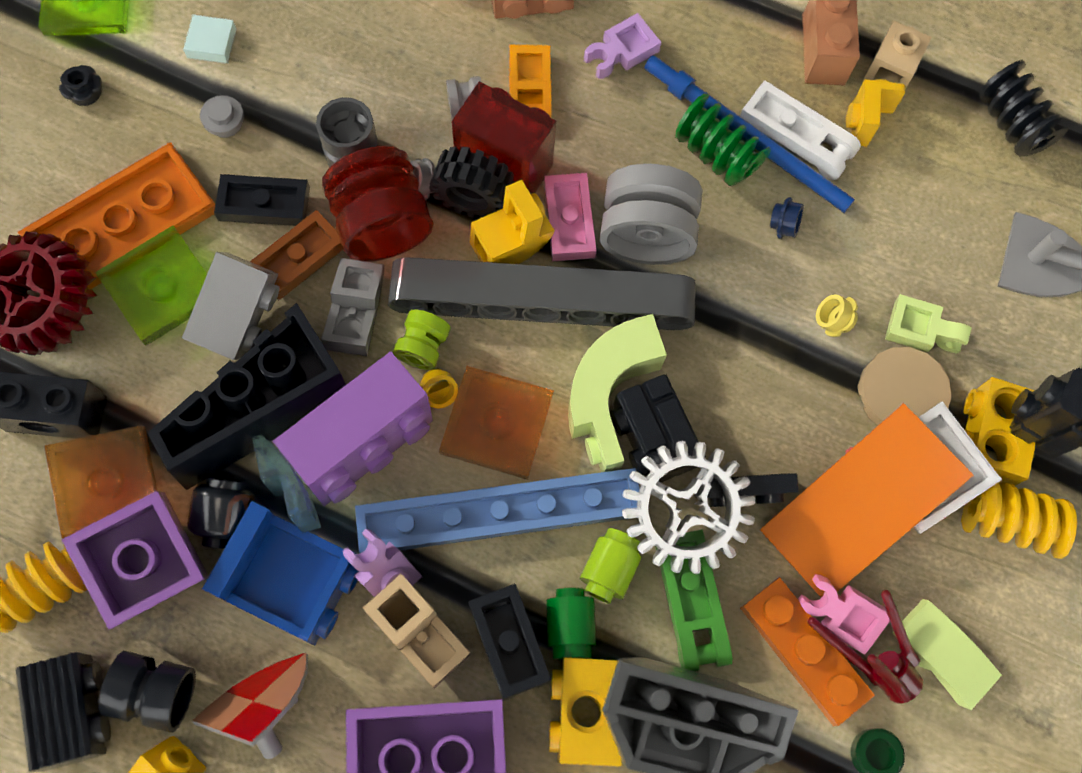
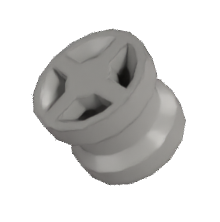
(459, 92)

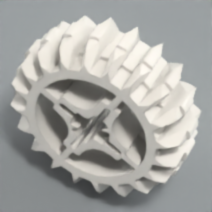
(676, 526)

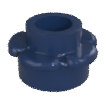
(787, 218)

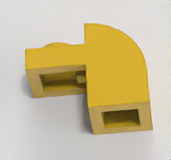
(514, 231)

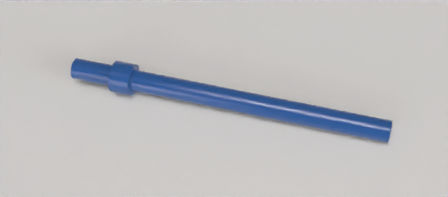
(683, 86)

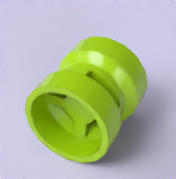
(421, 339)

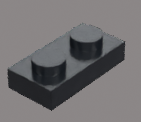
(262, 200)
(766, 488)

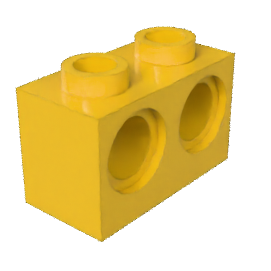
(990, 429)

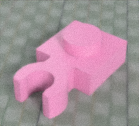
(849, 616)

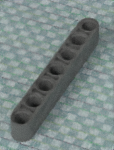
(540, 293)

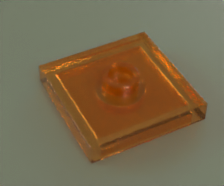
(496, 422)
(99, 476)

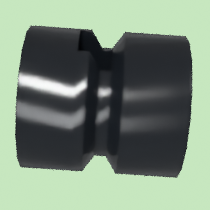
(141, 689)

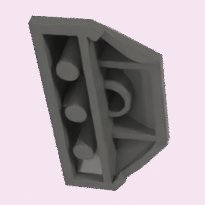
(692, 721)

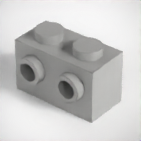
(231, 305)

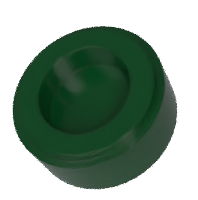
(877, 752)

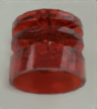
(377, 203)

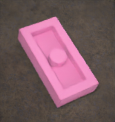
(570, 216)

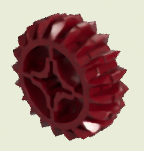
(59, 275)

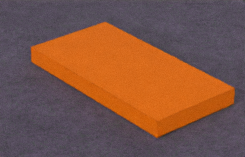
(129, 209)
(866, 500)

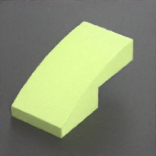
(949, 654)

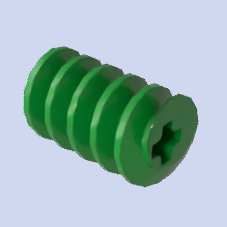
(718, 142)

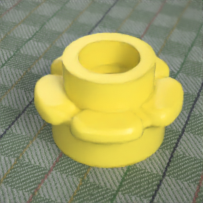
(837, 315)

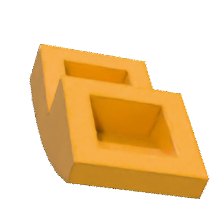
(530, 75)

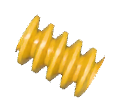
(1026, 515)
(37, 586)

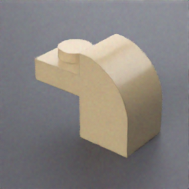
(417, 630)

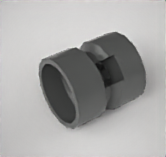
(345, 128)

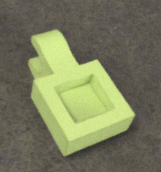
(920, 326)

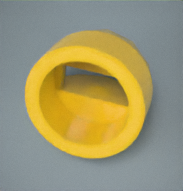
(441, 393)

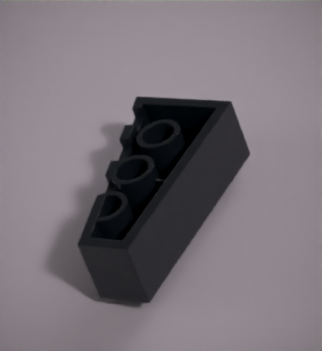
(255, 396)

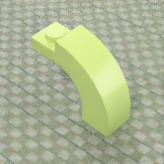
(613, 358)

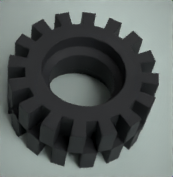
(470, 181)

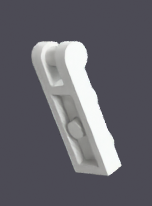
(800, 130)

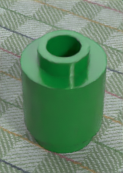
(571, 624)

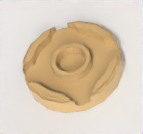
(902, 377)

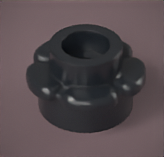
(84, 93)

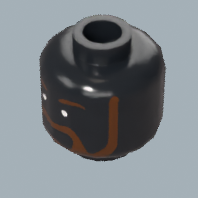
(217, 510)

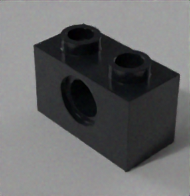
(50, 406)

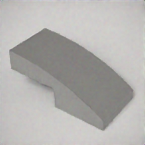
(353, 307)

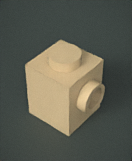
(898, 54)

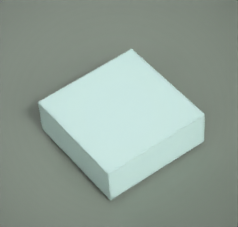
(209, 39)

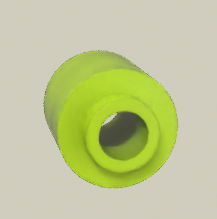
(611, 566)

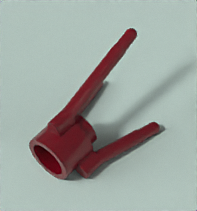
(888, 670)

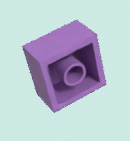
(135, 558)

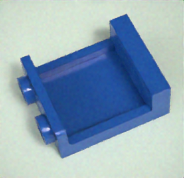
(282, 575)

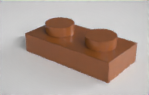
(300, 252)

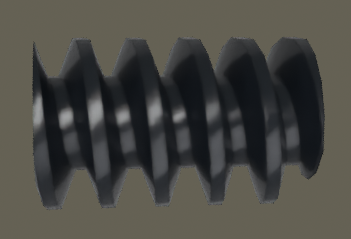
(1019, 111)

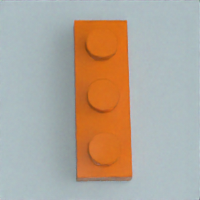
(808, 656)

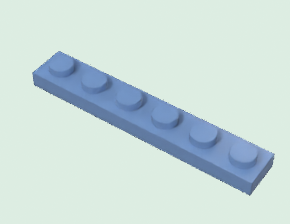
(497, 510)

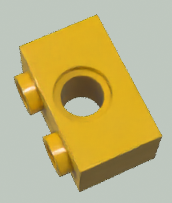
(571, 741)

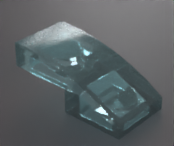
(283, 480)

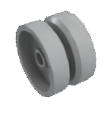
(651, 214)

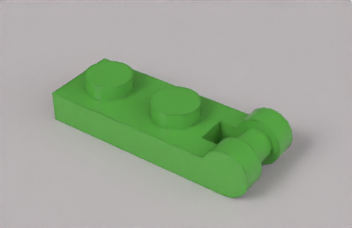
(696, 607)

